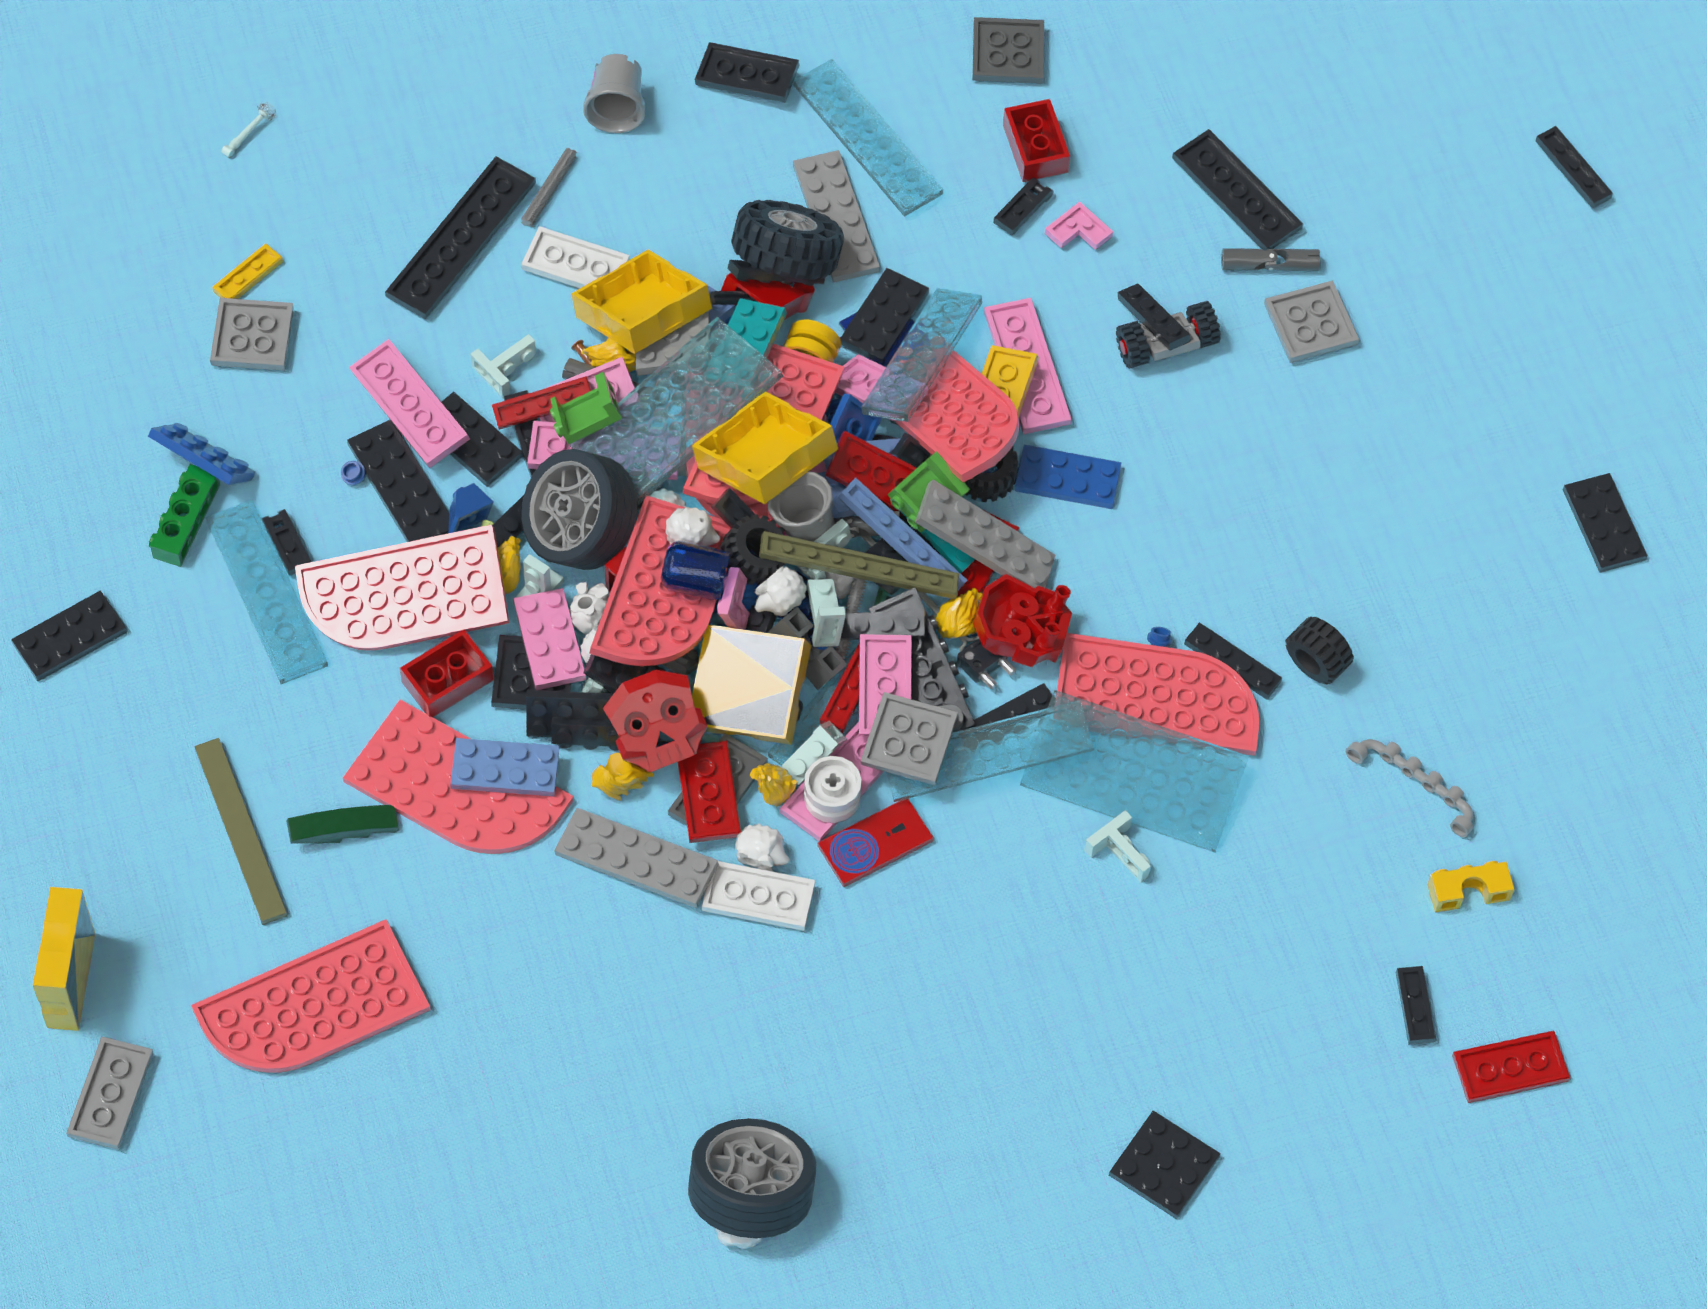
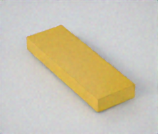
(248, 273)

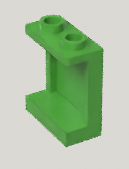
(588, 412)
(910, 492)

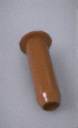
(578, 347)

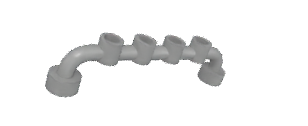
(1411, 768)

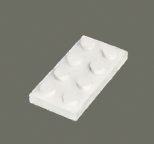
(569, 258)
(759, 896)

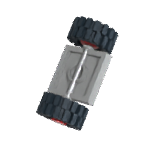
(1138, 342)

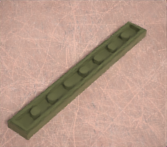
(859, 565)
(240, 831)

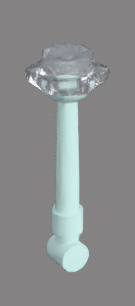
(265, 111)

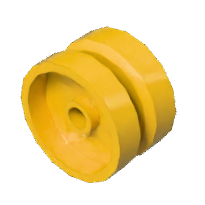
(813, 339)

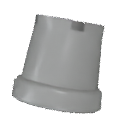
(615, 95)
(804, 507)

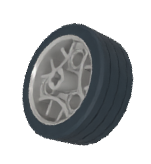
(579, 521)
(752, 1178)

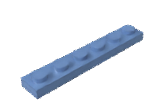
(893, 529)

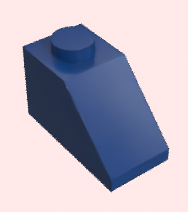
(468, 508)

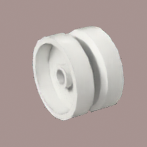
(832, 789)

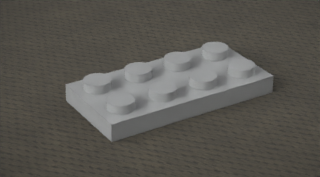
(110, 1093)

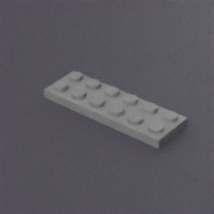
(829, 192)
(983, 536)
(636, 857)

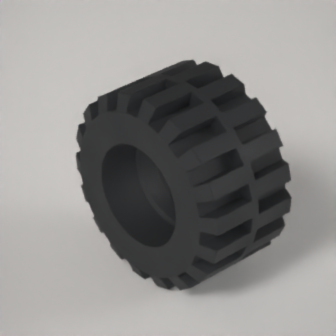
(997, 483)
(735, 540)
(1319, 650)

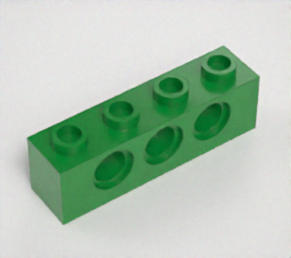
(175, 549)

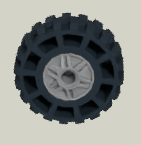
(787, 239)

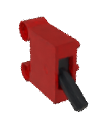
(793, 299)

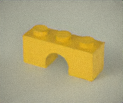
(1490, 879)

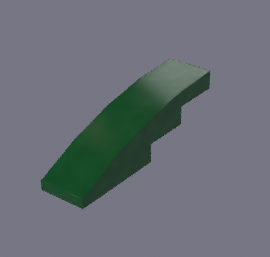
(342, 823)

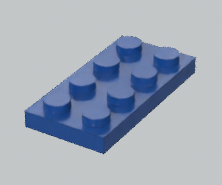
(199, 452)
(1068, 476)

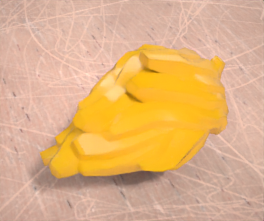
(610, 351)
(510, 563)
(958, 614)
(618, 777)
(773, 783)

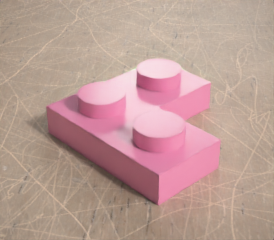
(1080, 222)
(730, 606)

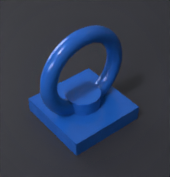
(850, 418)

